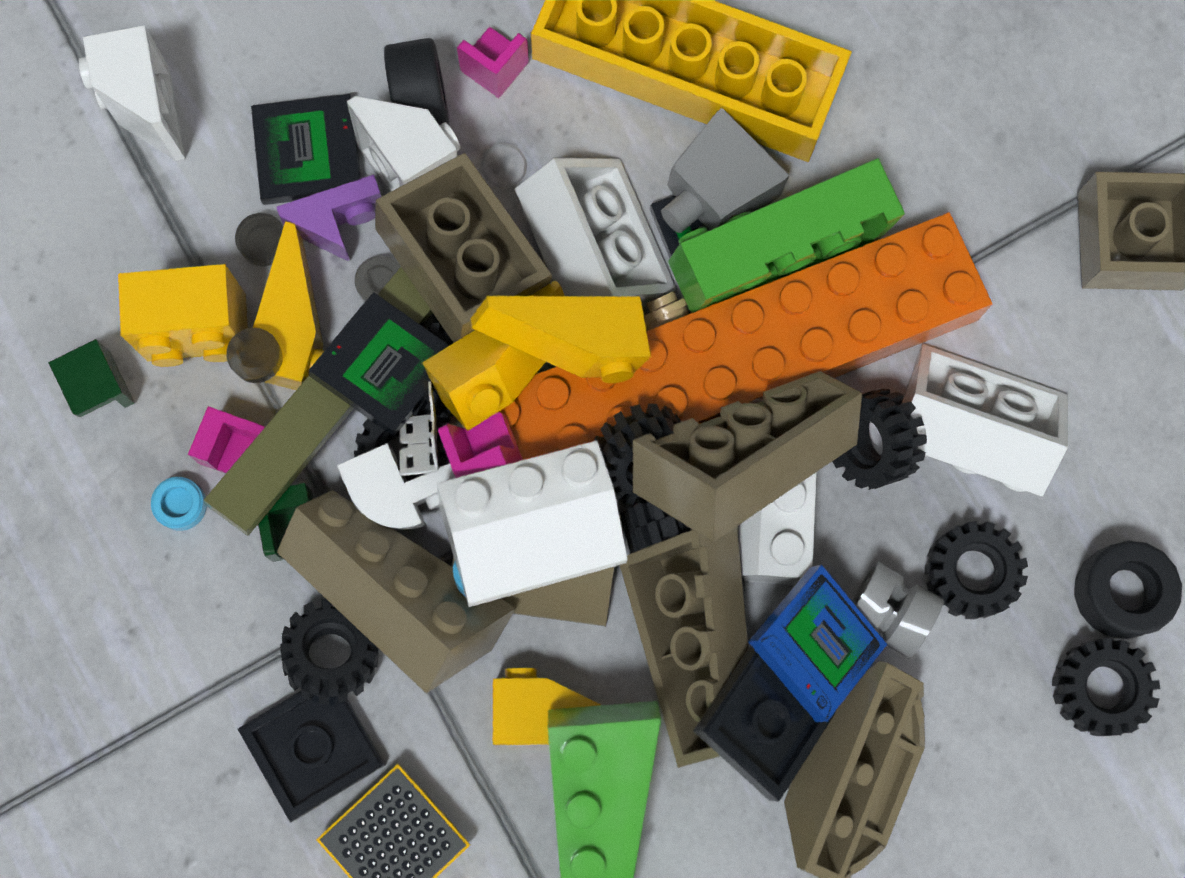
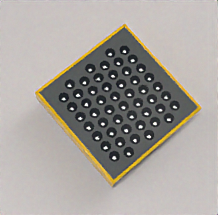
(394, 833)

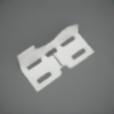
(419, 442)

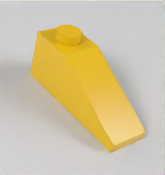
(291, 311)
(574, 333)
(482, 374)
(523, 705)

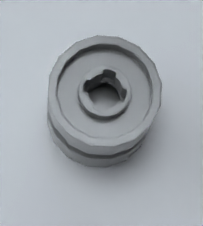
(912, 613)

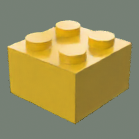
(181, 313)

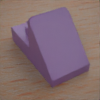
(322, 213)

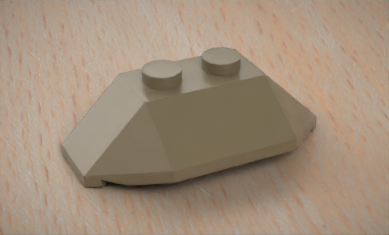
(857, 775)

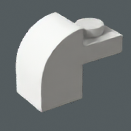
(386, 496)

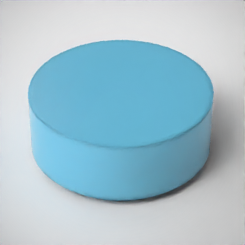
(178, 503)

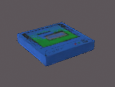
(818, 643)

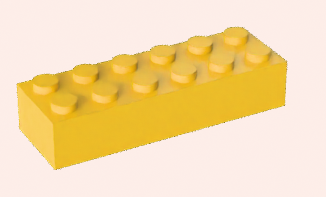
(697, 61)

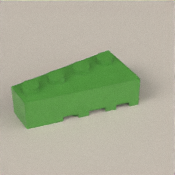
(785, 236)
(601, 785)

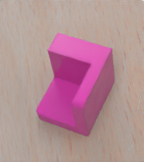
(493, 60)
(222, 439)
(480, 448)

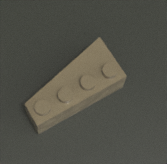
(748, 456)
(391, 590)
(690, 627)

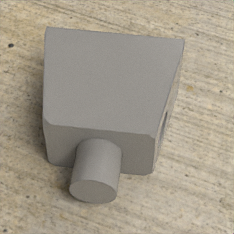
(721, 177)

